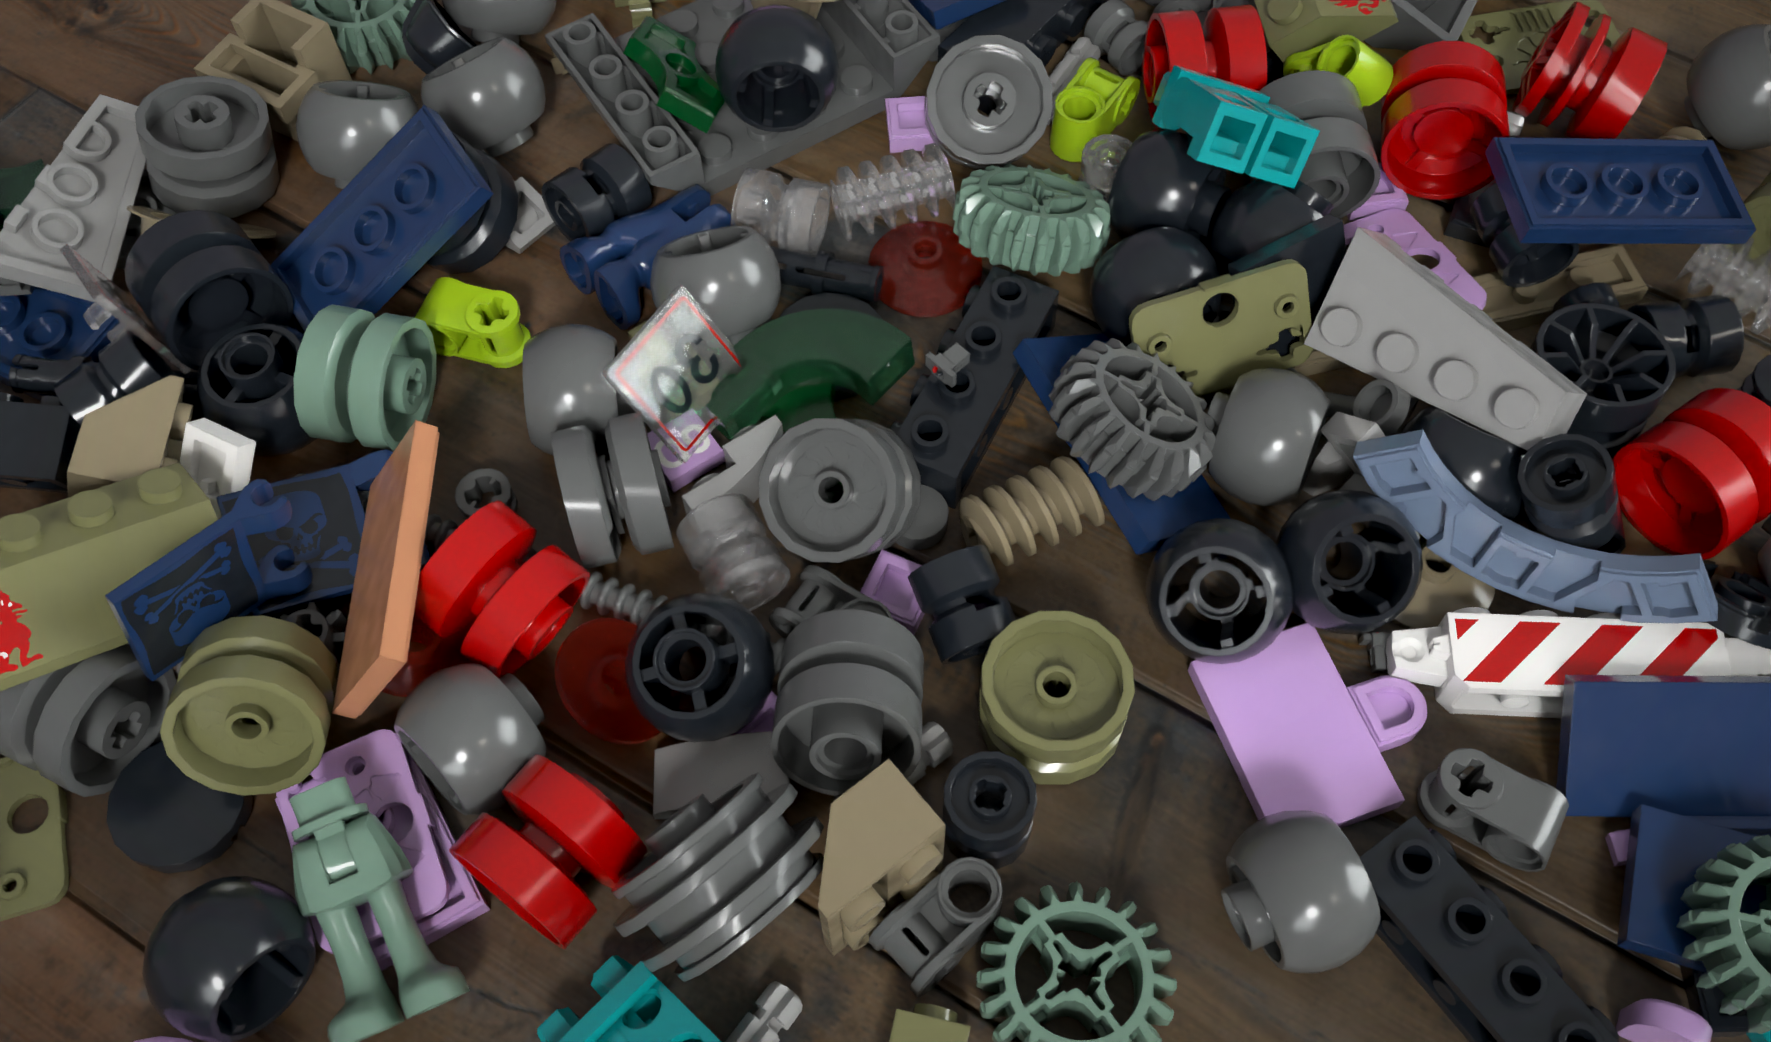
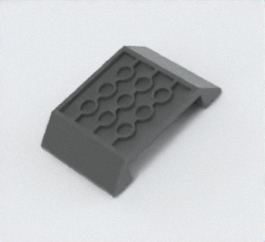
(878, 56)

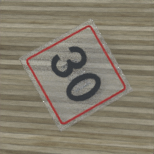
(113, 301)
(673, 372)

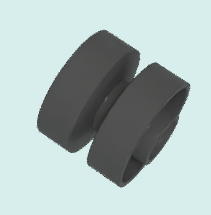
(1343, 157)
(847, 700)

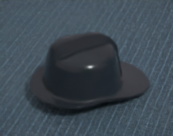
(432, 36)

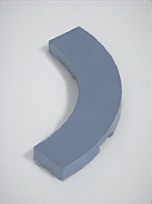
(1524, 562)

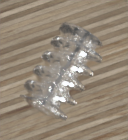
(891, 189)
(1734, 276)

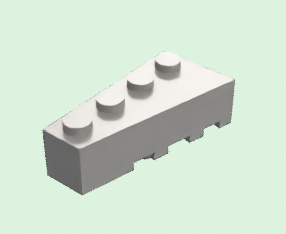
(1425, 338)

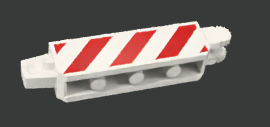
(1520, 661)

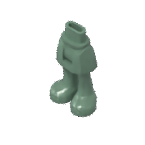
(352, 860)

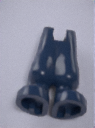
(623, 255)

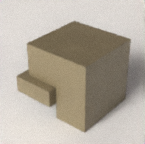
(278, 56)

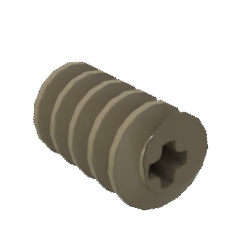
(1030, 508)

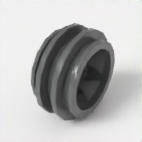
(718, 876)

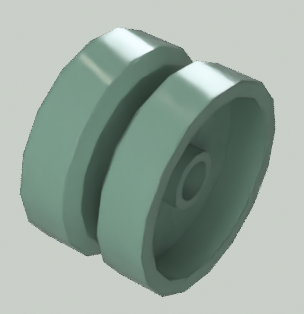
(364, 376)

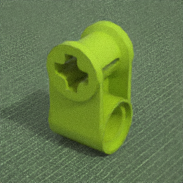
(1351, 59)
(1089, 108)
(474, 323)

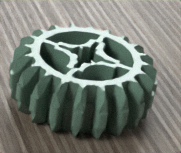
(363, 29)
(1031, 219)
(1729, 942)
(1121, 946)

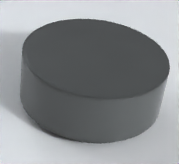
(929, 522)

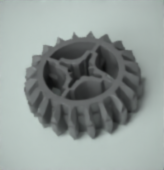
(1132, 419)

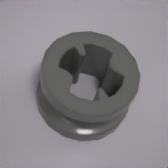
(474, 484)

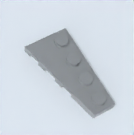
(77, 203)

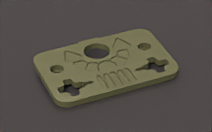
(1522, 32)
(1223, 350)
(34, 858)

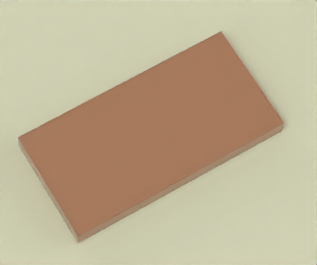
(387, 572)

